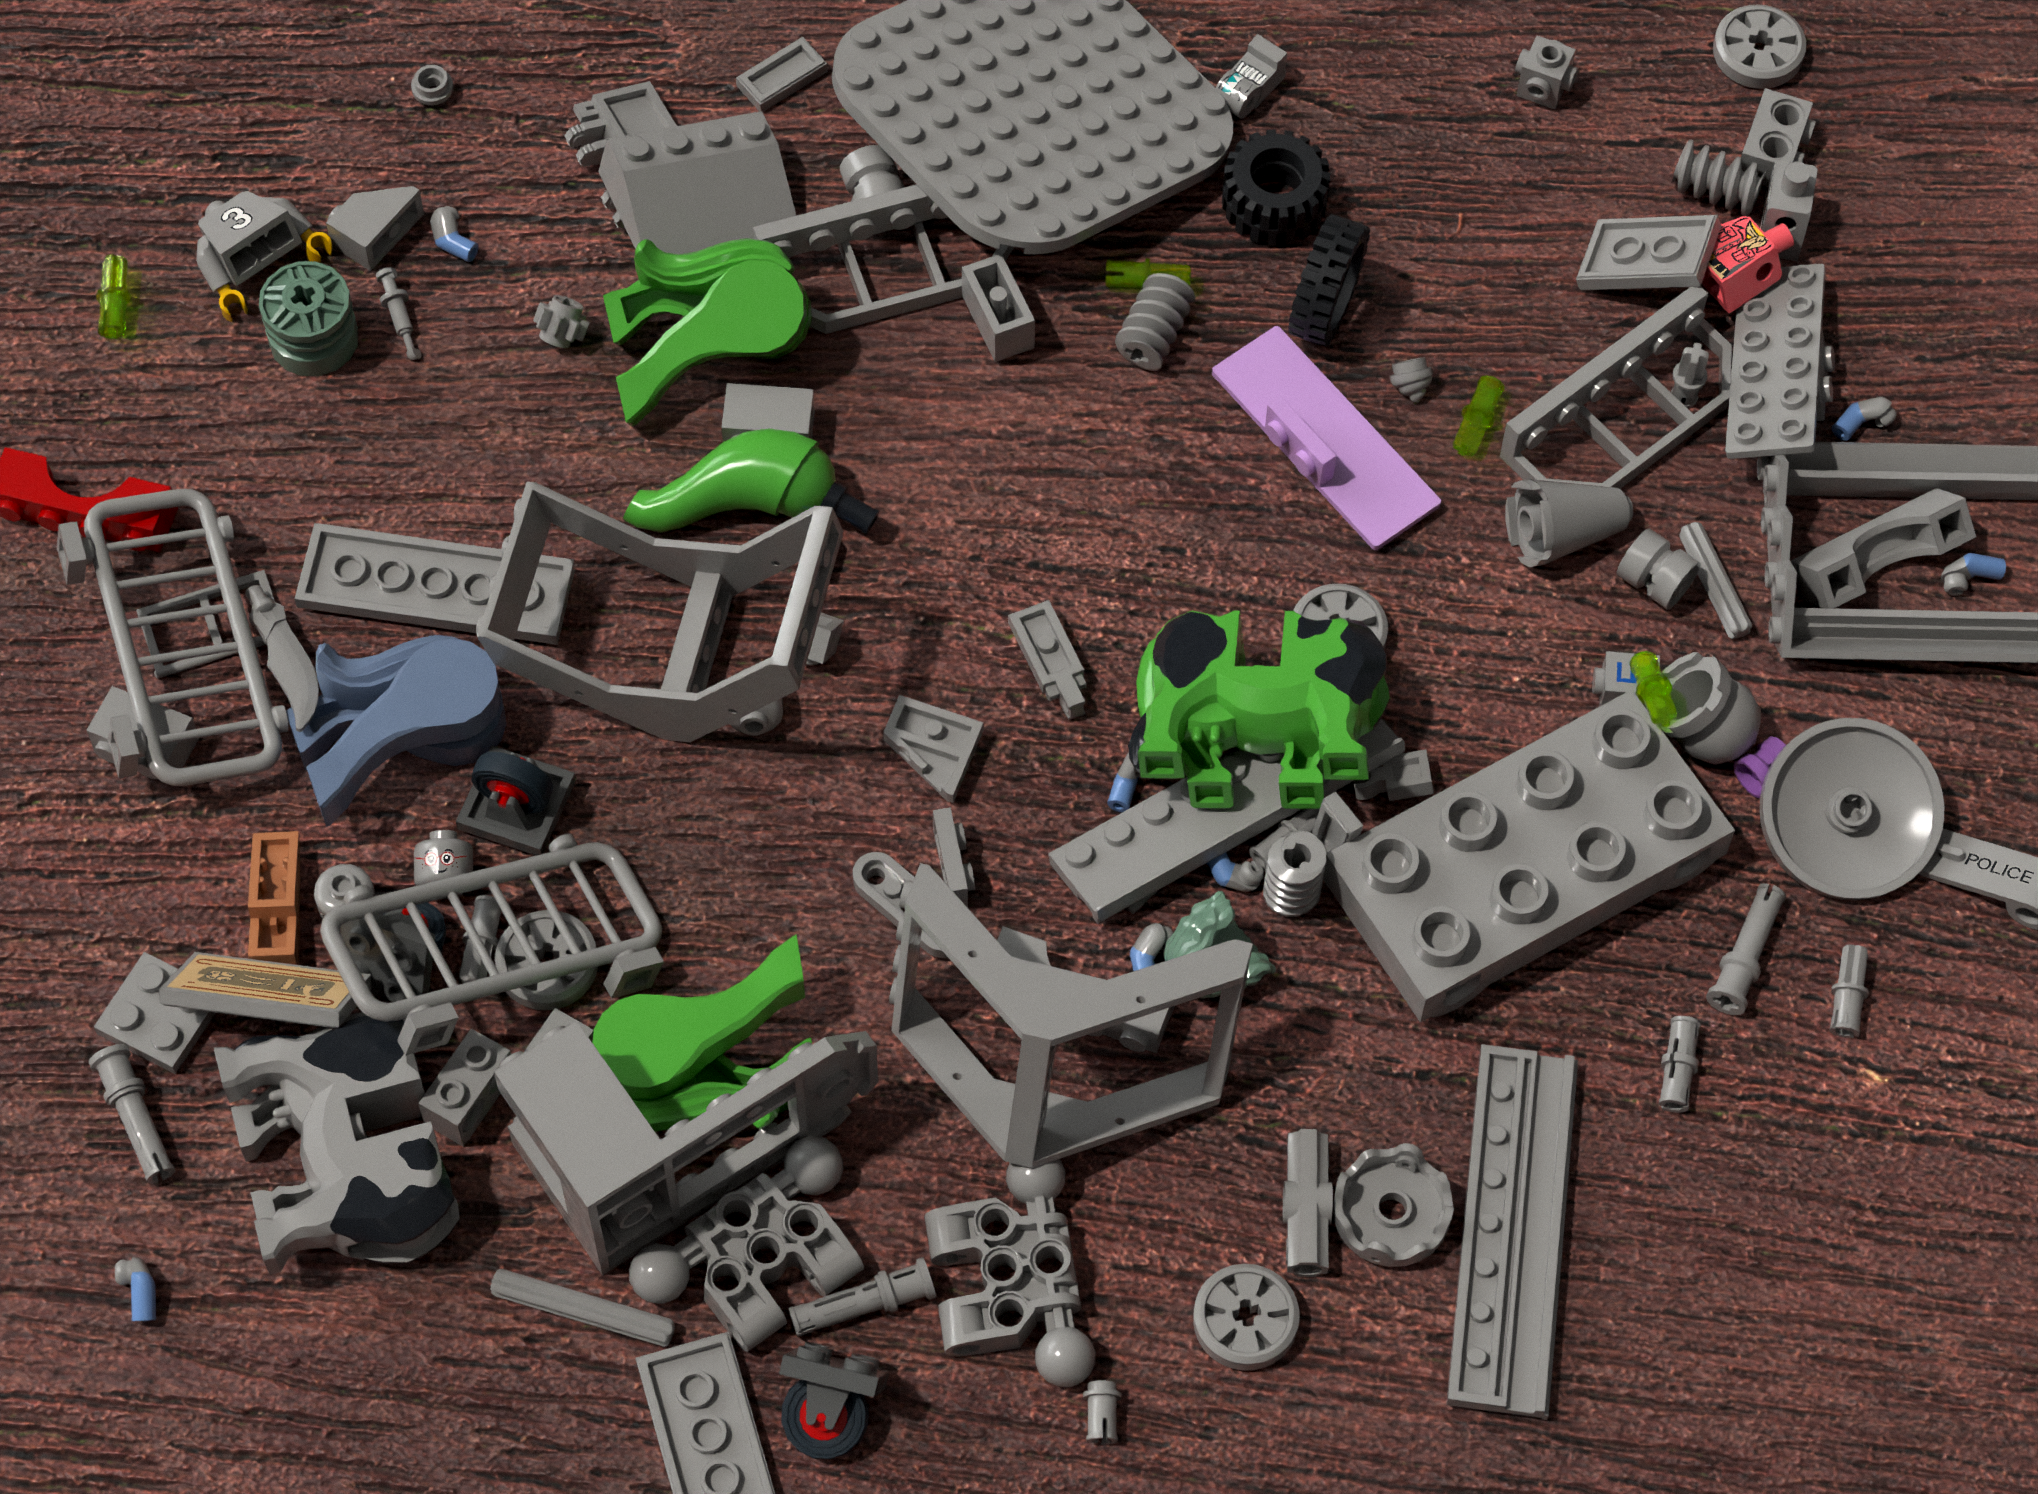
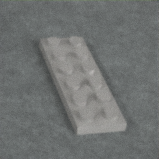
(423, 581)

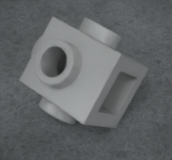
(1546, 71)

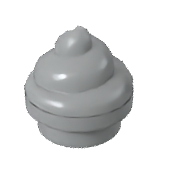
(1412, 377)

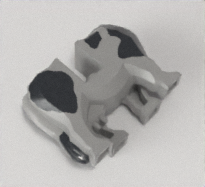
(361, 1195)

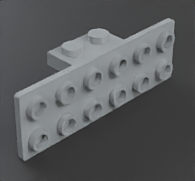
(1780, 368)

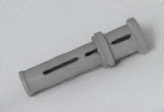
(1741, 965)
(125, 1094)
(883, 1292)

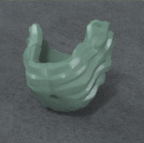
(1212, 924)

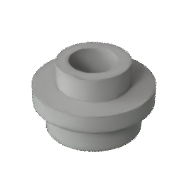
(431, 76)

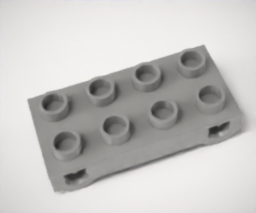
(1526, 855)

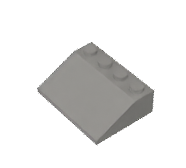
(697, 182)

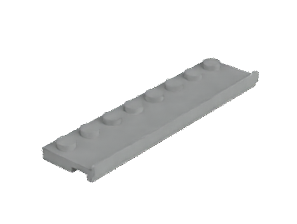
(1171, 838)
(1513, 1232)

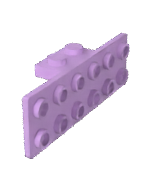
(1326, 438)

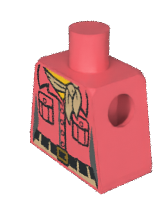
(1745, 261)

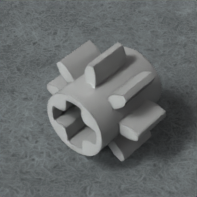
(561, 321)

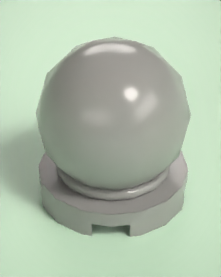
(1714, 712)

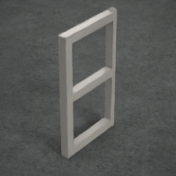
(201, 596)

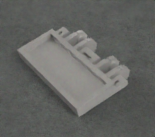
(615, 115)

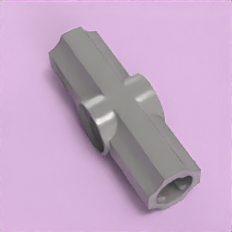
(1307, 1203)

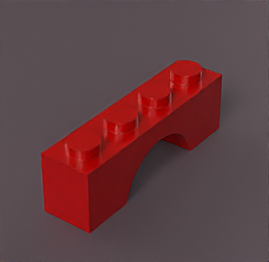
(31, 495)

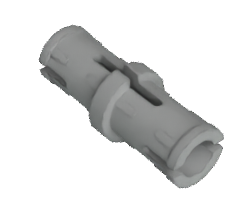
(1679, 1064)

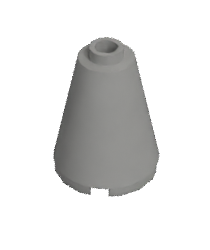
(1562, 518)

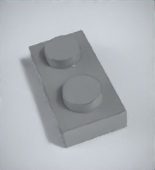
(949, 842)

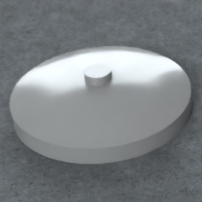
(1851, 809)

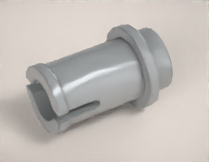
(1102, 1411)

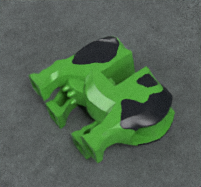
(1205, 700)

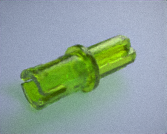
(1137, 272)
(113, 297)
(1478, 415)
(1653, 688)

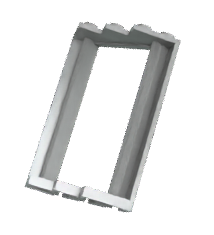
(1898, 472)

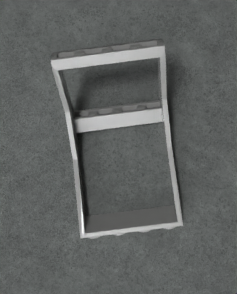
(715, 573)
(1045, 1009)

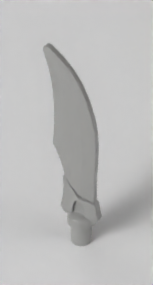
(285, 656)

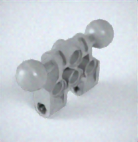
(749, 1311)
(971, 1321)

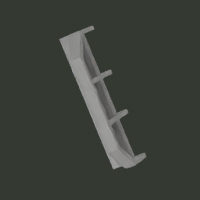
(859, 221)
(1595, 379)

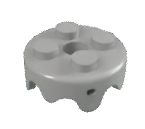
(1399, 1176)

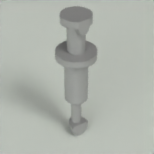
(395, 301)

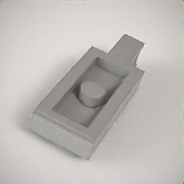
(1050, 656)

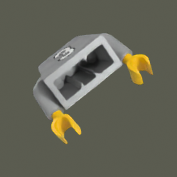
(247, 237)

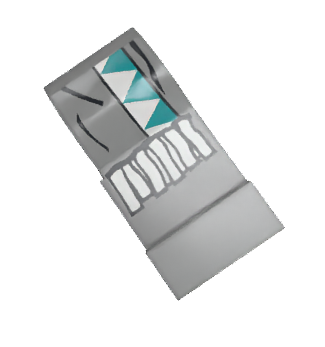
(1253, 76)

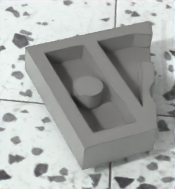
(933, 742)

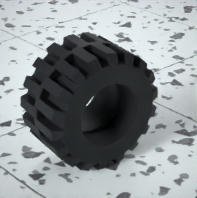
(1275, 160)

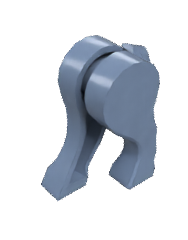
(418, 697)

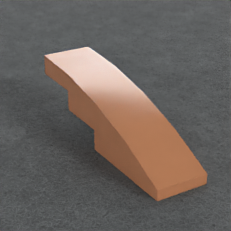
(275, 897)

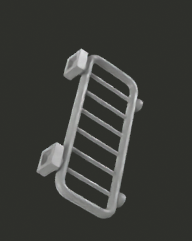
(123, 741)
(432, 1015)

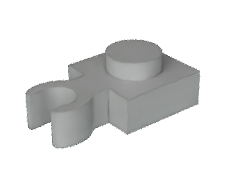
(1400, 777)

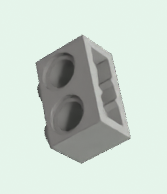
(1772, 138)
(464, 1088)

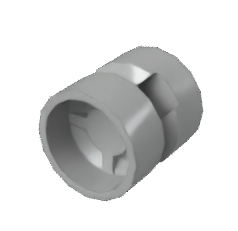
(869, 172)
(1659, 569)

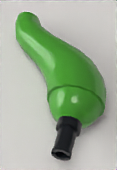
(753, 472)

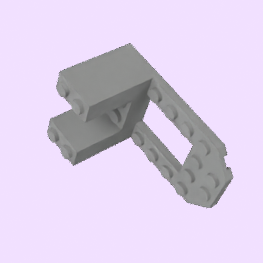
(616, 1174)

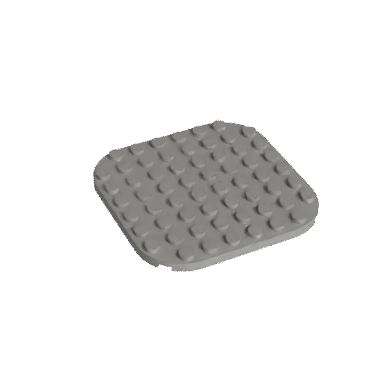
(1032, 113)

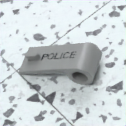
(1989, 872)

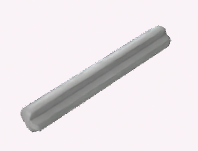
(582, 1307)

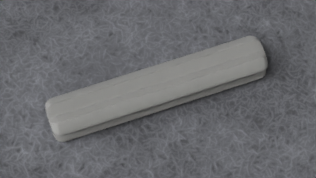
(1716, 581)

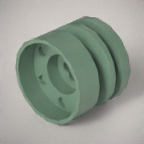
(308, 318)

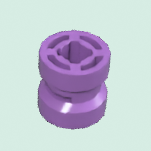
(1752, 768)

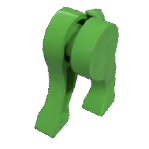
(733, 304)
(673, 1046)

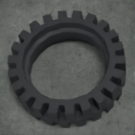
(1328, 280)

